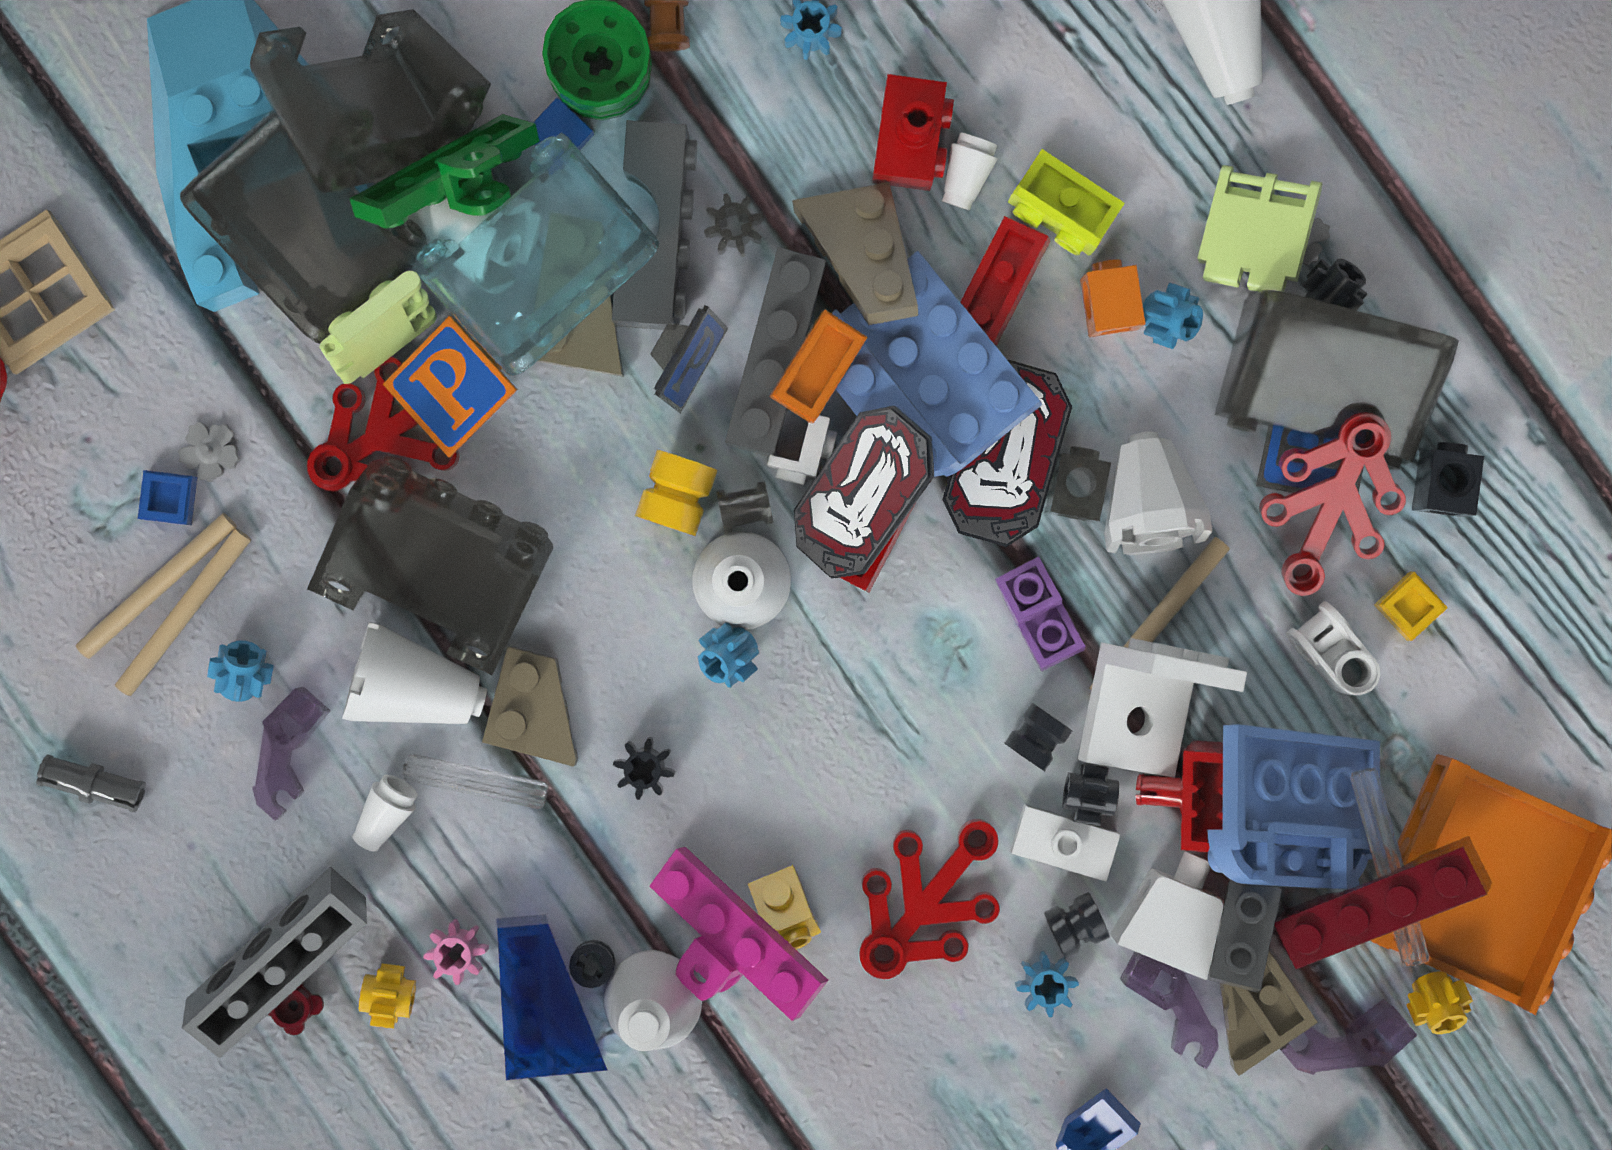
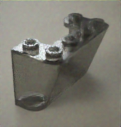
(369, 111)
(434, 556)

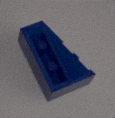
(540, 1006)

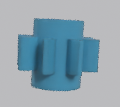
(808, 39)
(1172, 315)
(728, 654)
(240, 671)
(1058, 990)

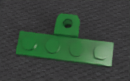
(453, 172)

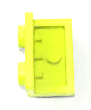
(1064, 204)

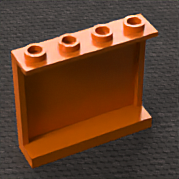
(1539, 873)

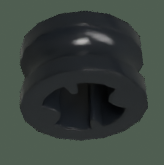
(606, 959)

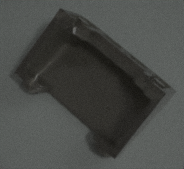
(290, 236)
(1322, 363)

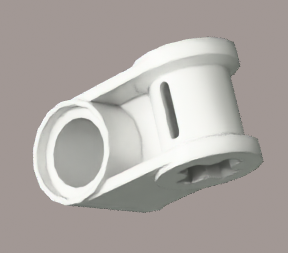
(1332, 650)

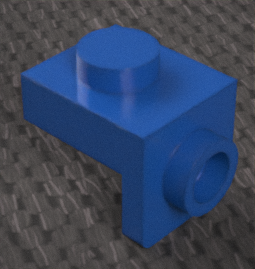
(1098, 1125)

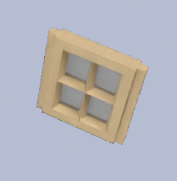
(44, 292)

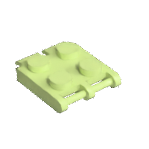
(1257, 231)
(378, 328)

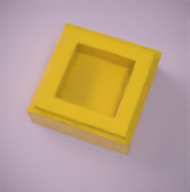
(1410, 606)

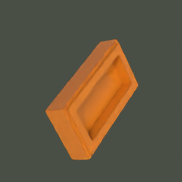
(818, 366)

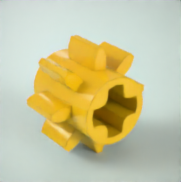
(387, 996)
(1439, 1002)

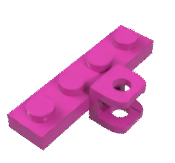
(732, 940)

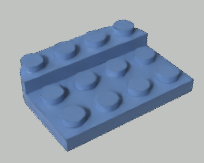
(937, 374)
(1291, 808)

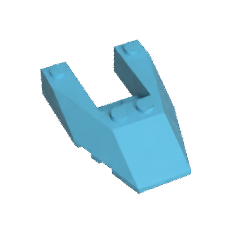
(199, 109)

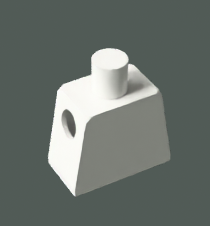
(1173, 917)

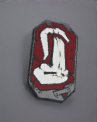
(1007, 485)
(864, 492)

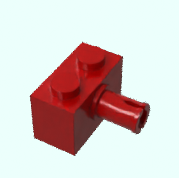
(910, 132)
(1196, 793)

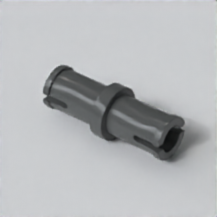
(90, 783)

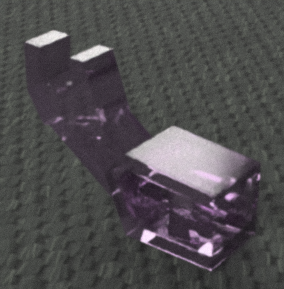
(275, 753)
(1190, 1021)
(1347, 1052)

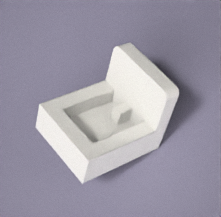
(817, 445)

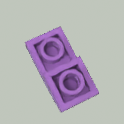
(1040, 614)

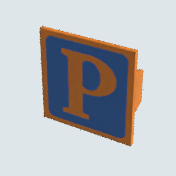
(450, 386)

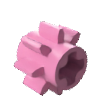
(465, 961)

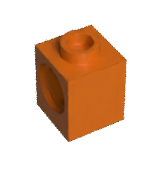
(1112, 298)

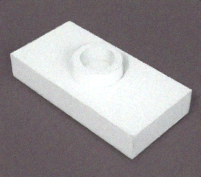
(1065, 843)

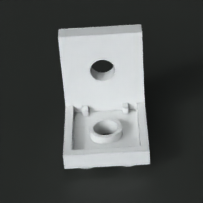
(1160, 683)

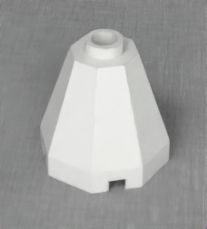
(1153, 499)

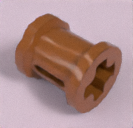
(667, 25)

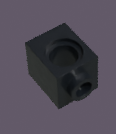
(1428, 491)

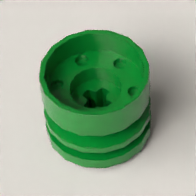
(584, 34)

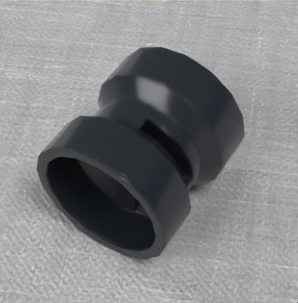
(1038, 737)
(1078, 924)

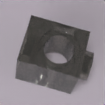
(1062, 502)

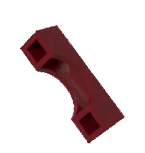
(1391, 902)

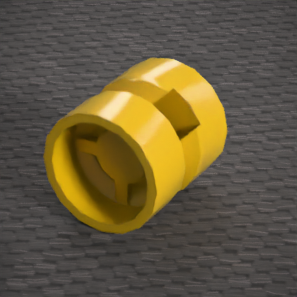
(676, 492)

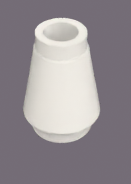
(968, 169)
(384, 811)

